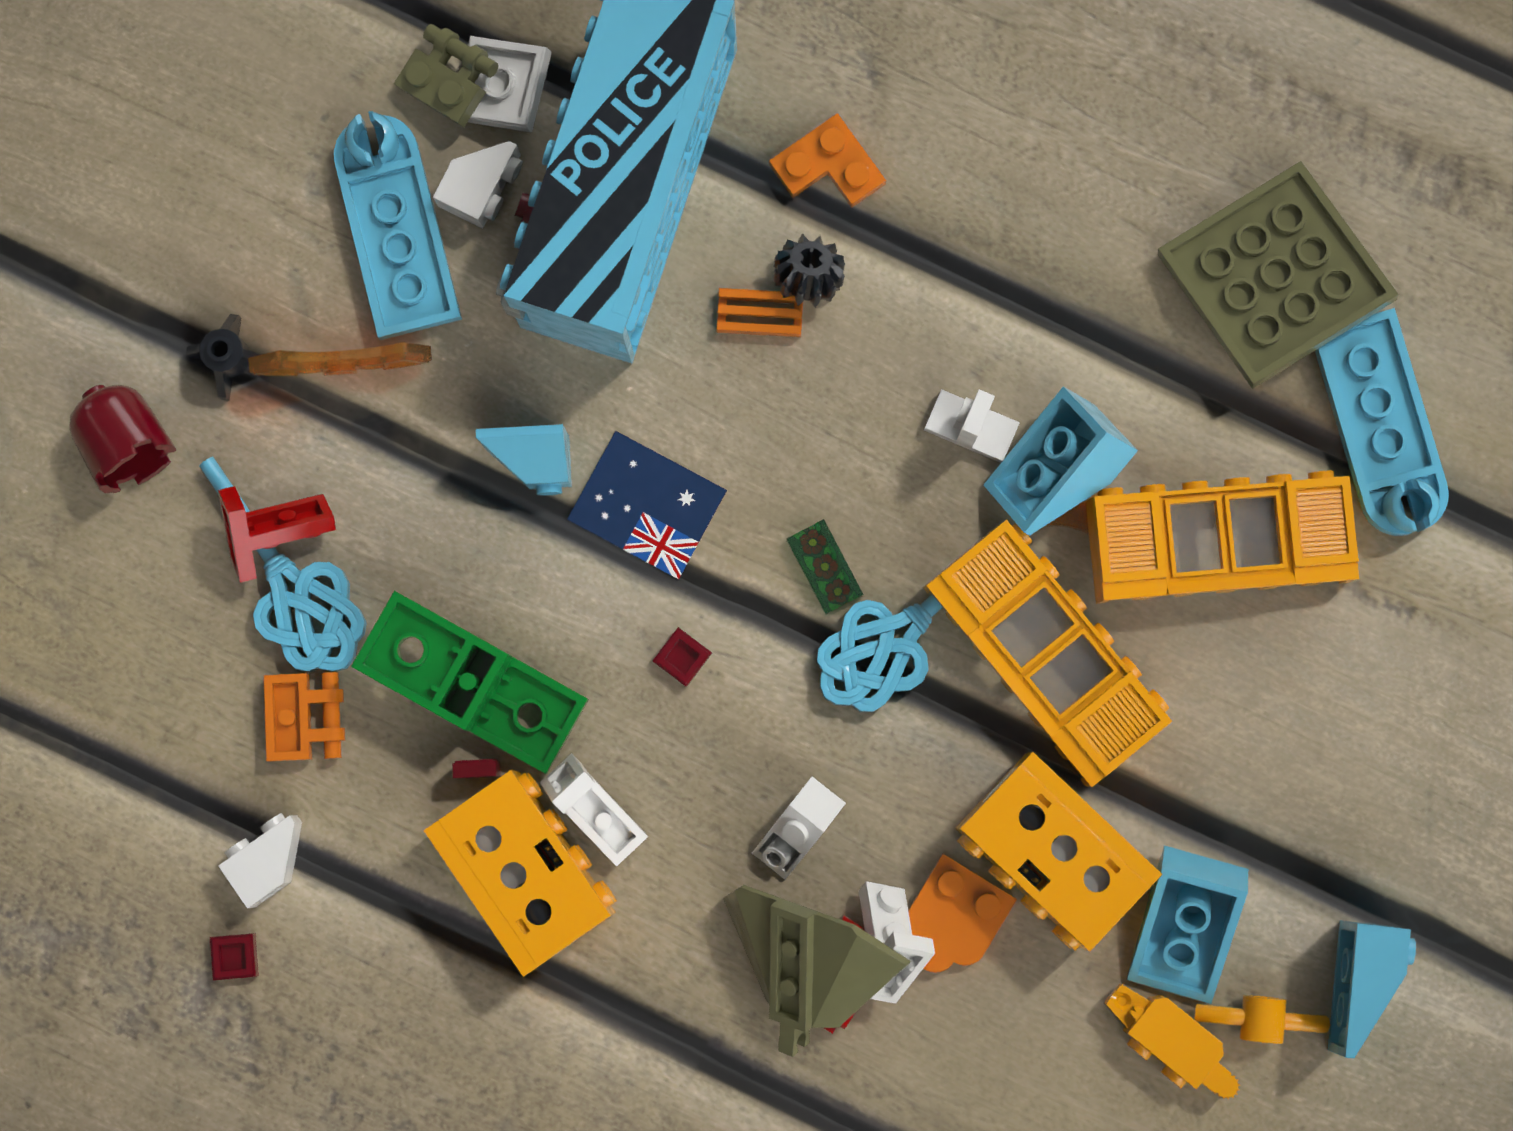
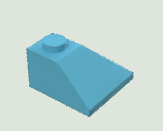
(533, 454)

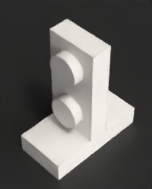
(972, 424)
(593, 810)
(888, 920)

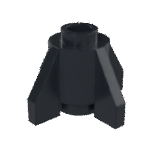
(229, 365)

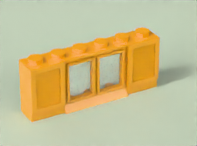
(1222, 537)
(1049, 652)

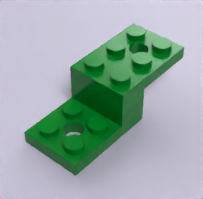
(469, 682)

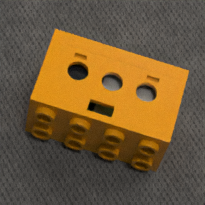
(1056, 853)
(521, 870)

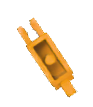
(1175, 1039)

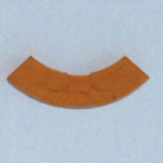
(340, 362)

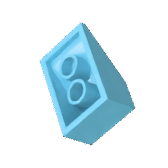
(1059, 462)
(1188, 924)
(1367, 975)

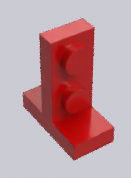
(269, 526)

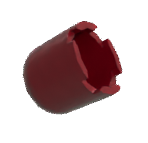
(119, 437)

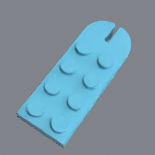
(394, 228)
(1384, 425)

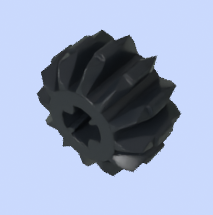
(809, 270)

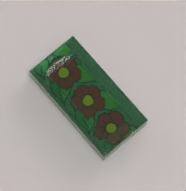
(824, 567)

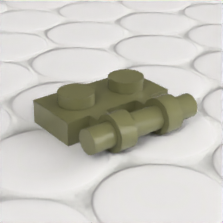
(440, 87)

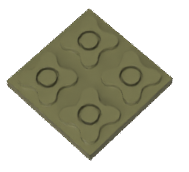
(1277, 274)

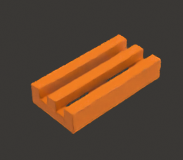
(754, 328)

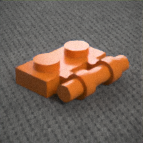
(289, 716)

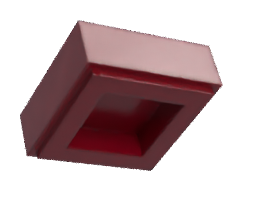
(682, 657)
(476, 769)
(234, 956)

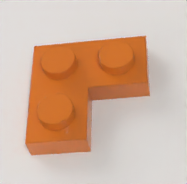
(831, 152)

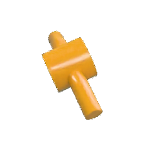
(1262, 1019)

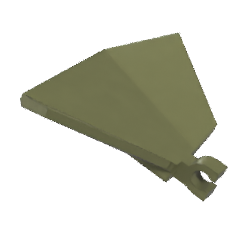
(808, 963)

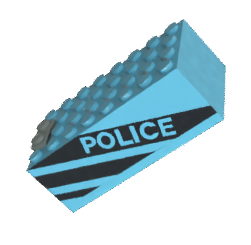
(620, 171)

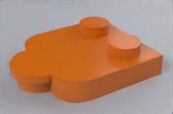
(958, 914)

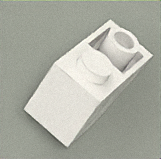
(475, 183)
(798, 828)
(266, 863)

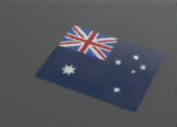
(647, 504)

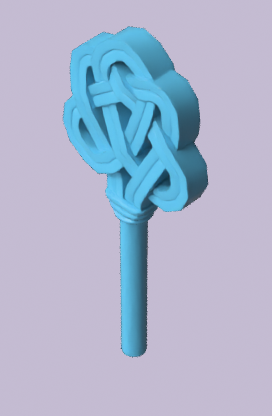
(315, 645)
(858, 683)

